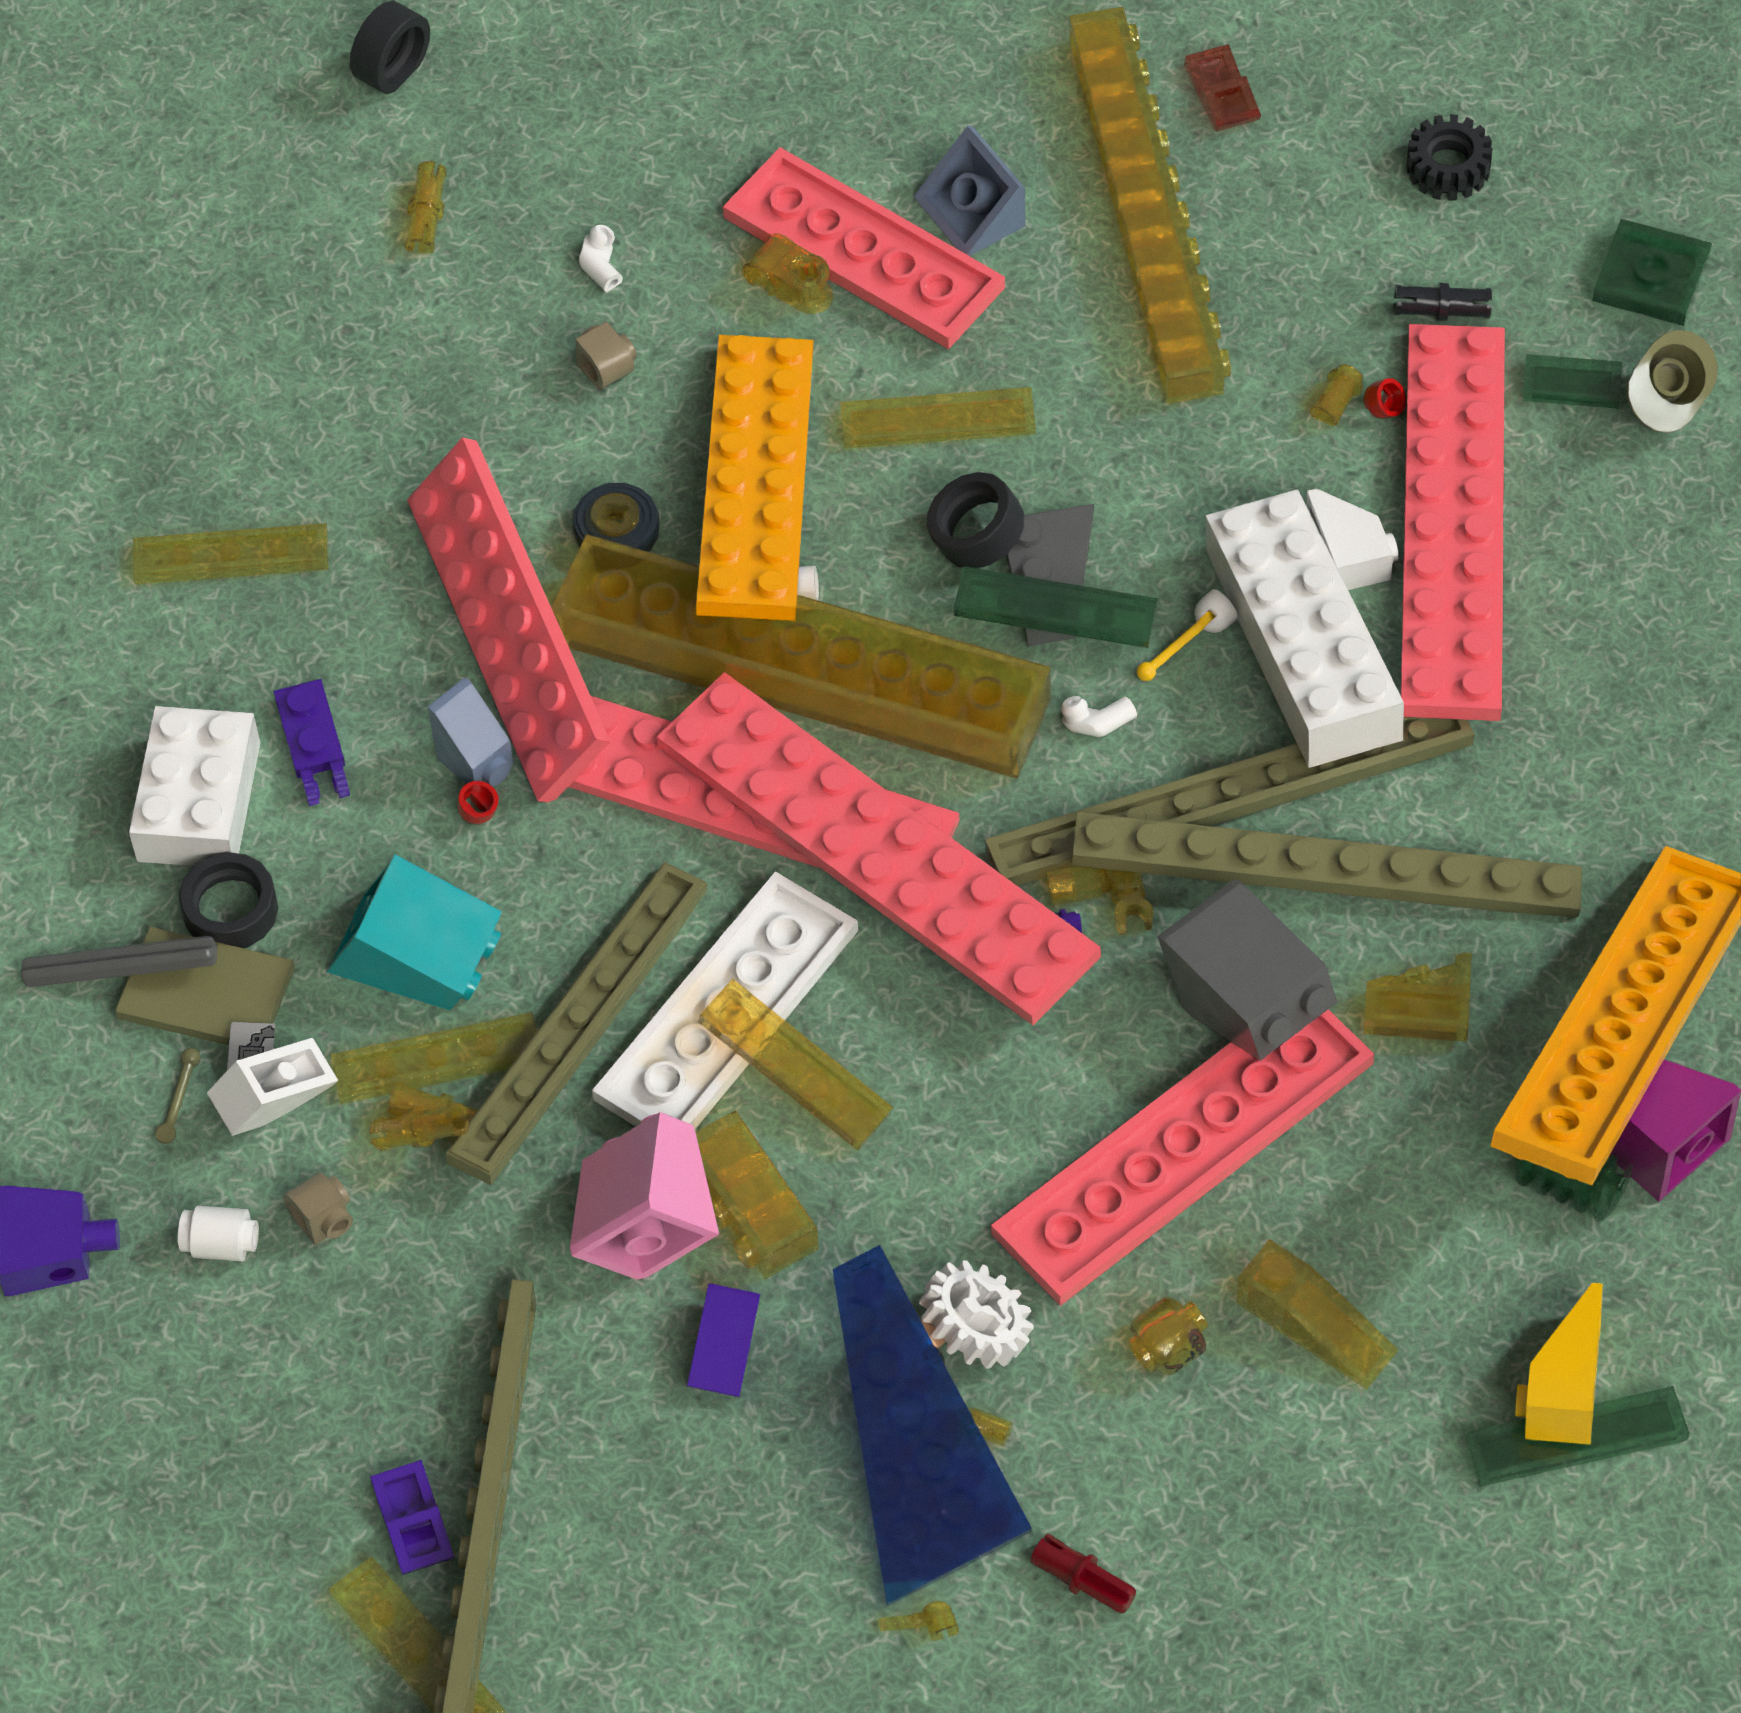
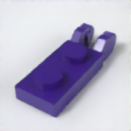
(311, 737)

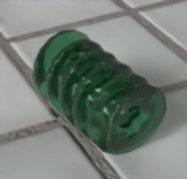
(1603, 1194)

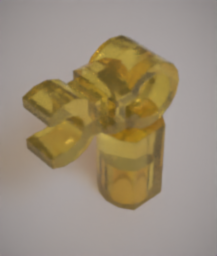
(1089, 883)

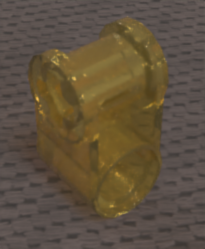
(791, 274)

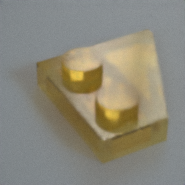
(1421, 1002)

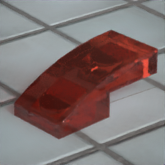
(1221, 88)

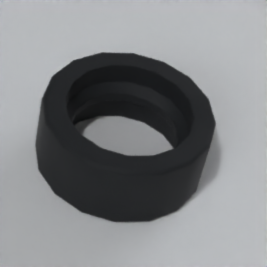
(389, 46)
(960, 497)
(224, 868)

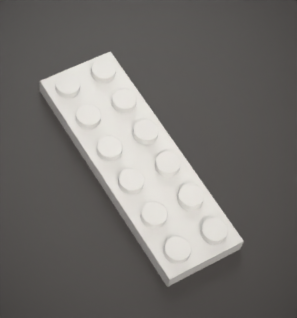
(771, 950)

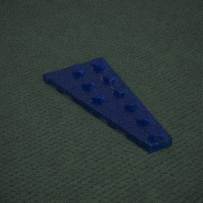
(925, 1462)

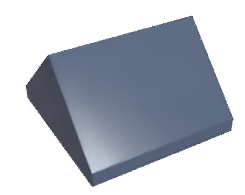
(973, 195)

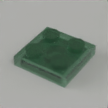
(1652, 272)

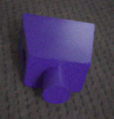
(48, 1238)

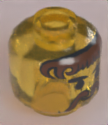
(1168, 1336)

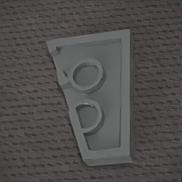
(1053, 549)

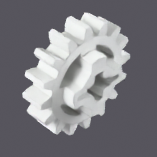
(976, 1314)

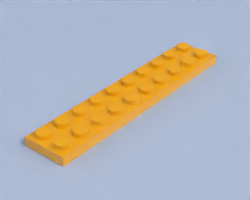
(1623, 1018)

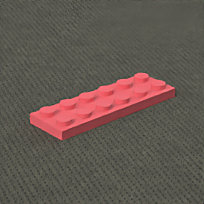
(867, 247)

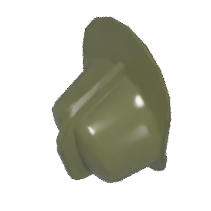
(1672, 369)

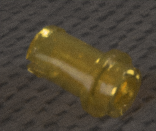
(1341, 387)

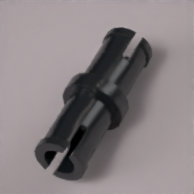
(1442, 301)

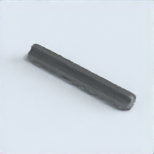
(119, 961)

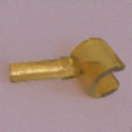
(935, 1616)

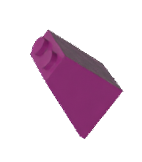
(1676, 1127)

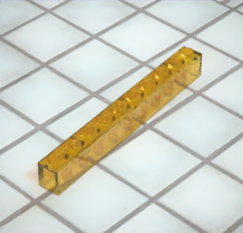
(1147, 206)

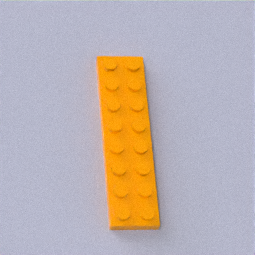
(755, 478)

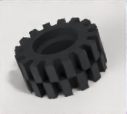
(1450, 136)

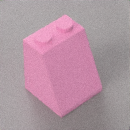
(643, 1199)

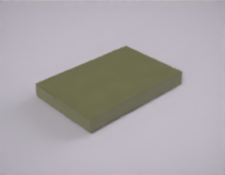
(209, 998)

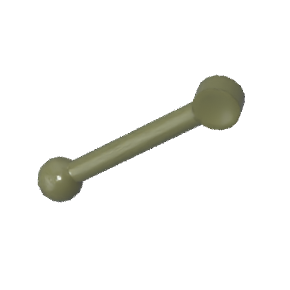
(166, 1132)

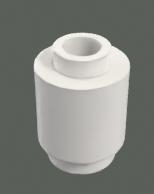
(217, 1233)

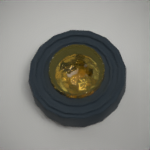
(622, 501)

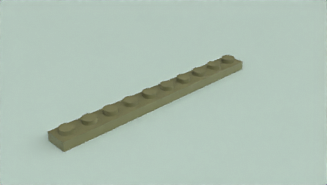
(1224, 794)
(1326, 865)
(488, 1502)

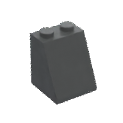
(1245, 971)

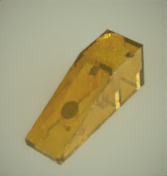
(1312, 1314)

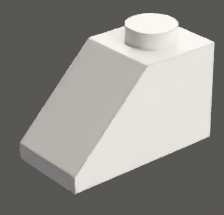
(1353, 540)
(270, 1085)

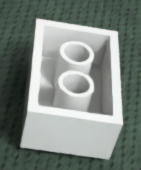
(194, 785)

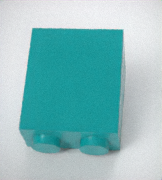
(417, 937)

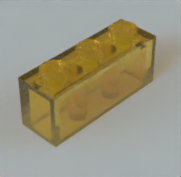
(753, 1198)

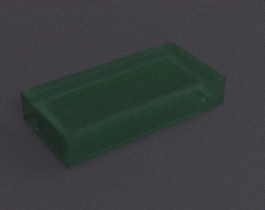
(1572, 381)

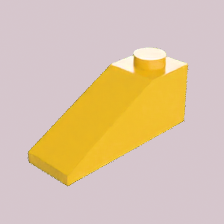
(1563, 1377)

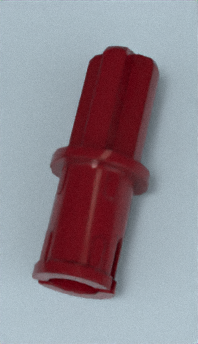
(1082, 1573)

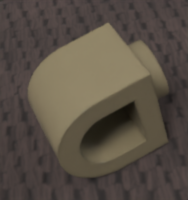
(604, 355)
(320, 1207)

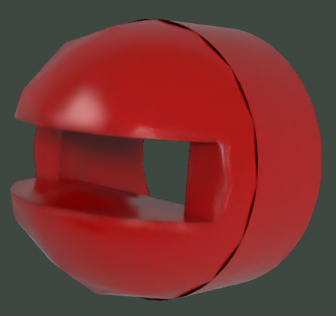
(1390, 404)
(483, 797)

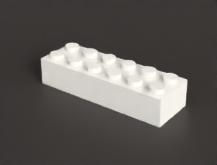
(1304, 628)

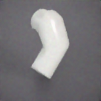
(596, 255)
(1095, 722)

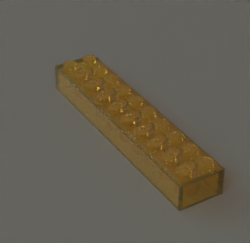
(822, 666)

